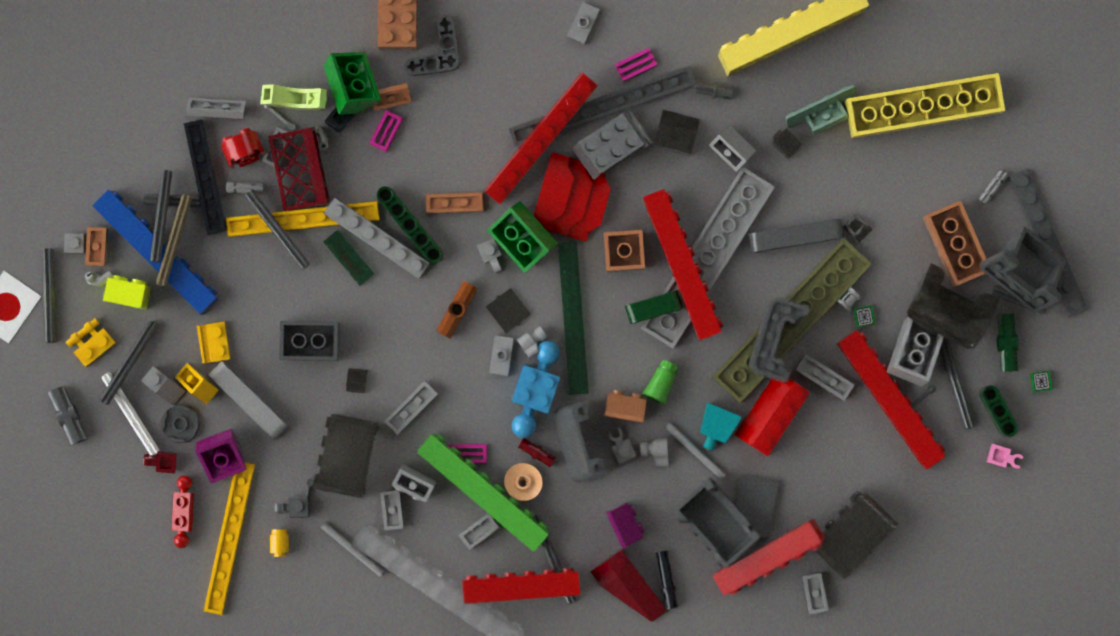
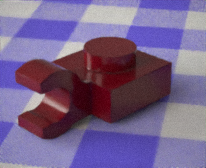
(164, 462)

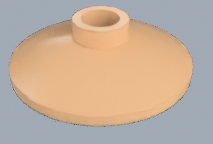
(526, 473)

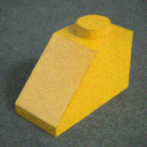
(196, 383)

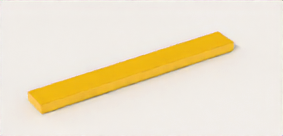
(296, 219)
(229, 540)

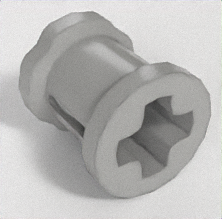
(849, 299)

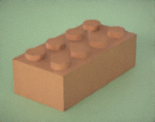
(398, 24)
(956, 243)

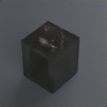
(786, 143)

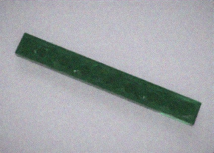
(573, 318)

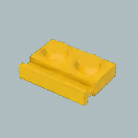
(213, 342)

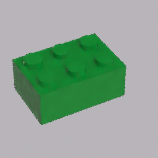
(522, 236)

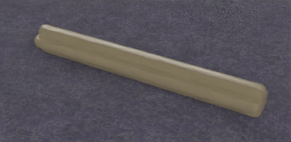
(173, 241)

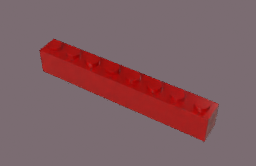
(540, 137)
(682, 265)
(891, 400)

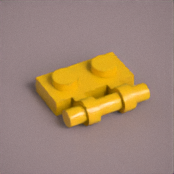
(95, 346)

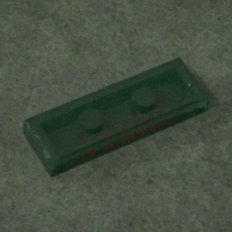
(348, 257)

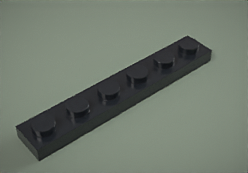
(205, 177)

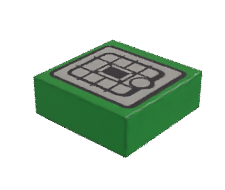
(864, 316)
(1040, 381)

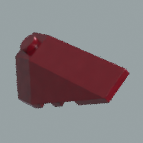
(625, 582)

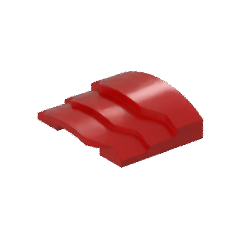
(571, 199)

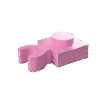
(1001, 456)

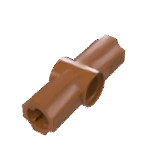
(463, 298)

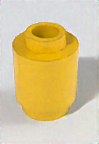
(279, 542)

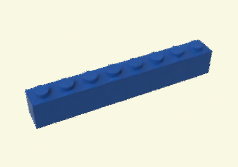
(138, 234)

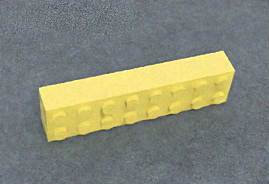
(787, 32)
(925, 105)

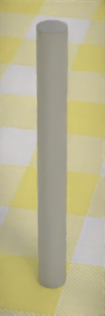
(694, 450)
(357, 553)

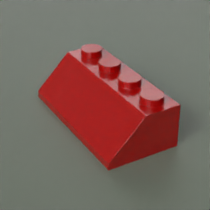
(772, 415)

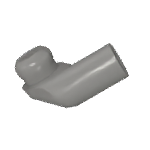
(323, 139)
(97, 280)

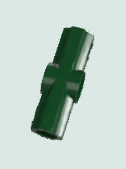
(1007, 342)

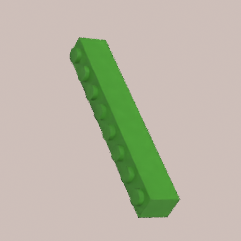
(484, 492)

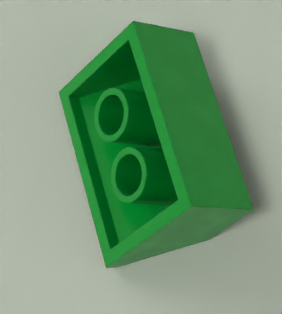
(351, 82)

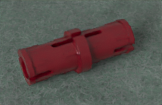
(536, 452)

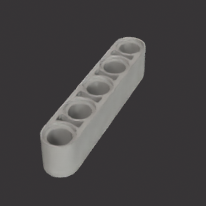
(248, 400)

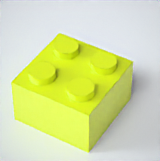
(127, 293)

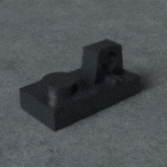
(338, 122)

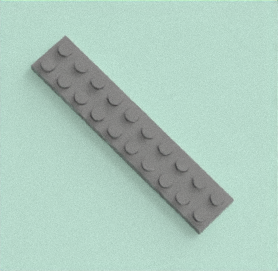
(715, 246)

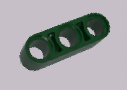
(653, 307)
(1006, 417)

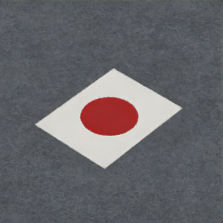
(15, 305)

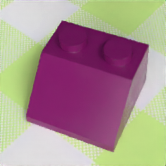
(220, 455)
(625, 525)

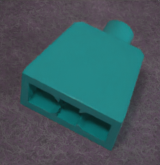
(717, 425)

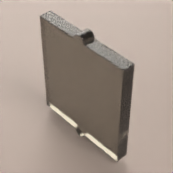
(508, 310)

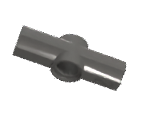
(67, 415)

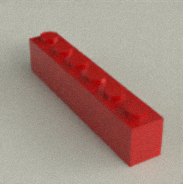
(768, 557)
(520, 587)

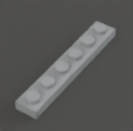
(376, 238)

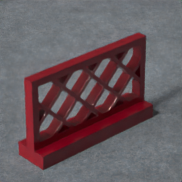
(315, 165)

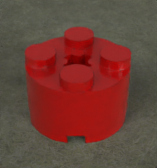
(242, 148)

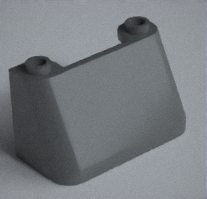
(573, 445)

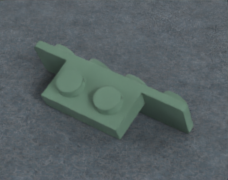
(824, 112)

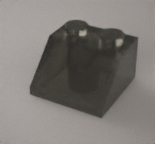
(676, 133)

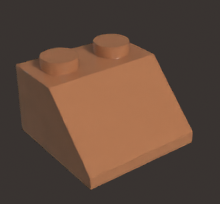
(625, 407)

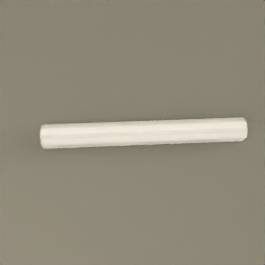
(133, 418)

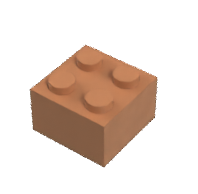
(624, 250)

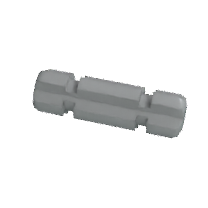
(240, 187)
(993, 187)

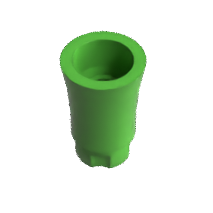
(661, 382)

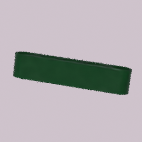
(403, 218)

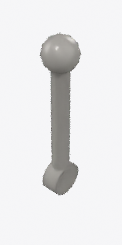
(291, 127)

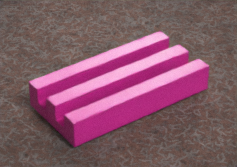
(633, 57)
(379, 145)
(484, 453)

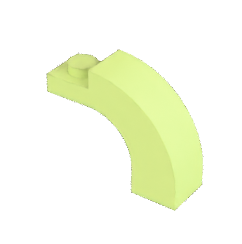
(293, 97)

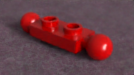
(182, 511)

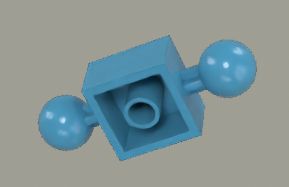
(535, 389)

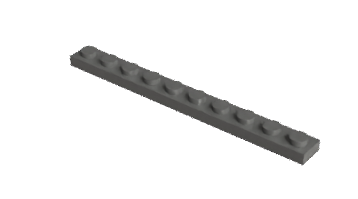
(616, 101)

